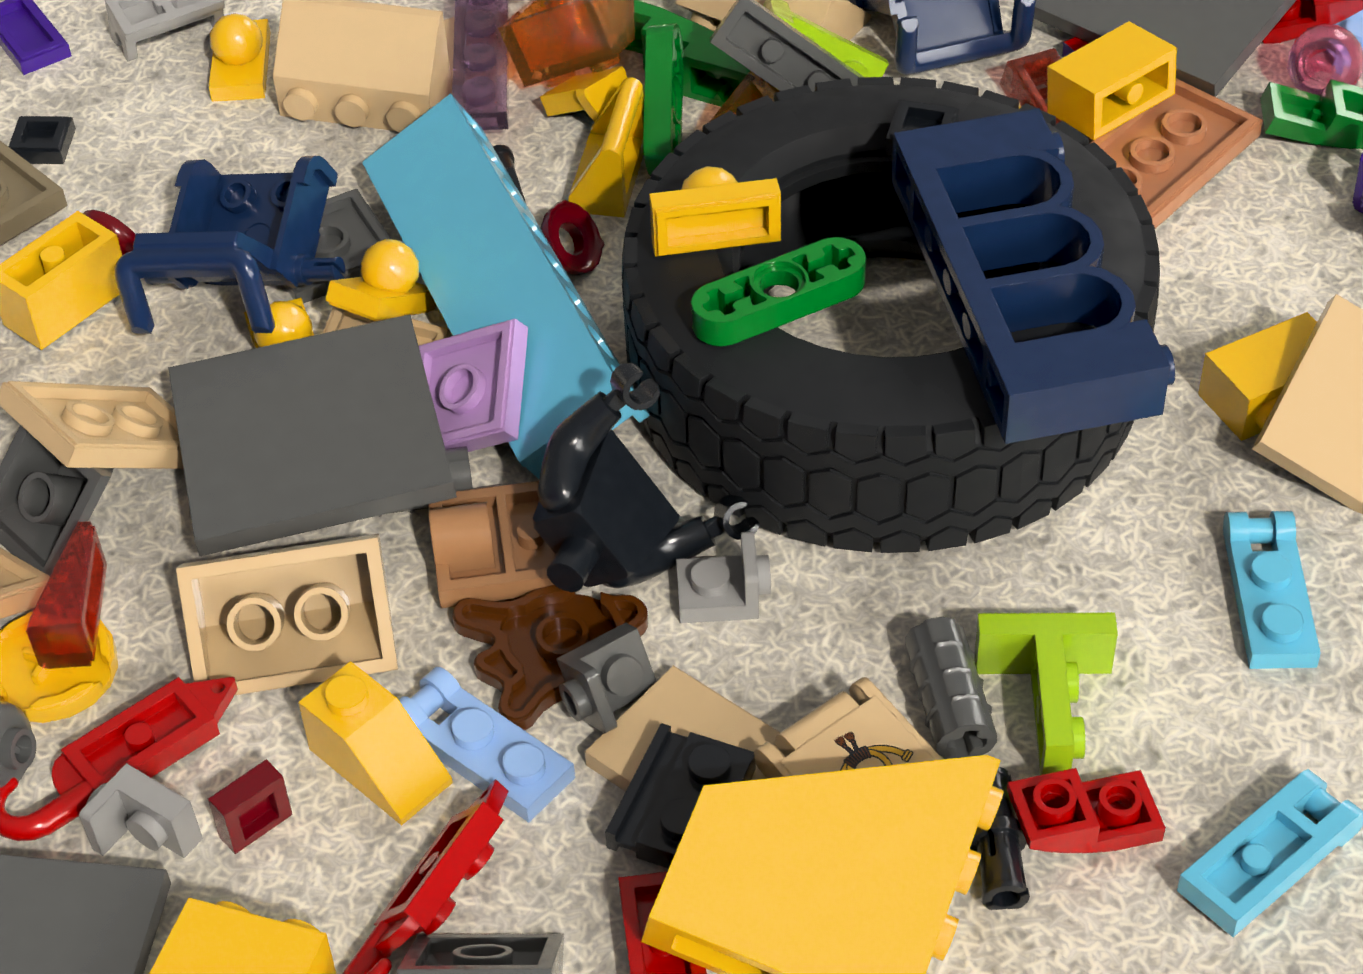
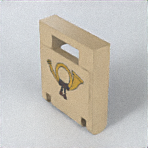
(845, 735)

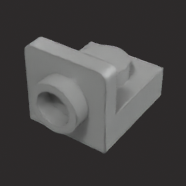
(723, 586)
(144, 808)

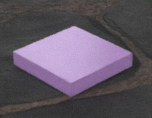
(478, 384)

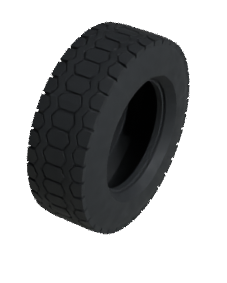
(838, 436)

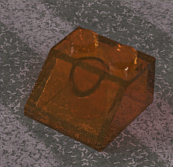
(562, 36)

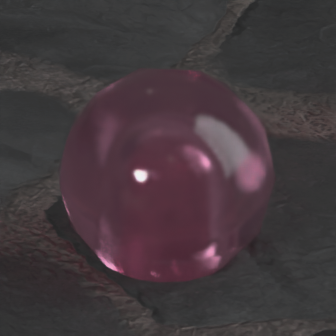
(1323, 55)

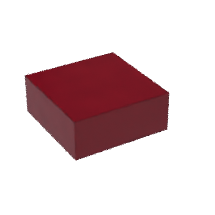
(250, 806)

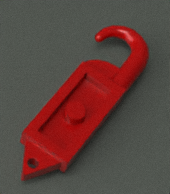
(425, 897)

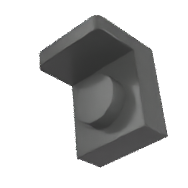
(605, 676)

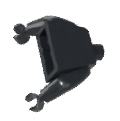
(605, 510)

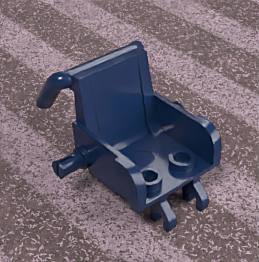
(951, 31)
(234, 234)

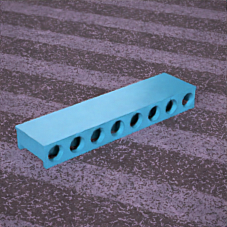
(493, 265)

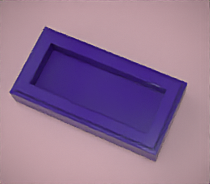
(30, 36)

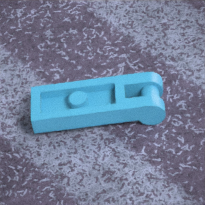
(1270, 591)
(1269, 852)

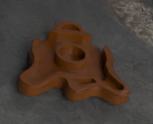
(531, 635)

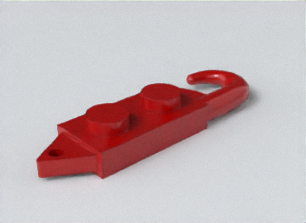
(144, 736)

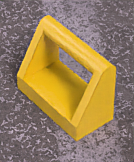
(612, 154)

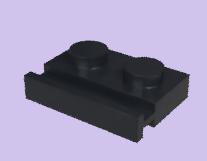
(667, 789)

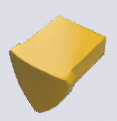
(584, 92)

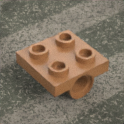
(488, 544)

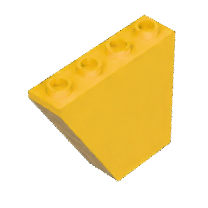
(826, 869)

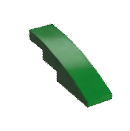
(707, 70)
(1322, 120)

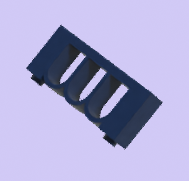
(1043, 382)

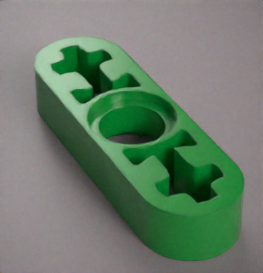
(662, 93)
(739, 309)

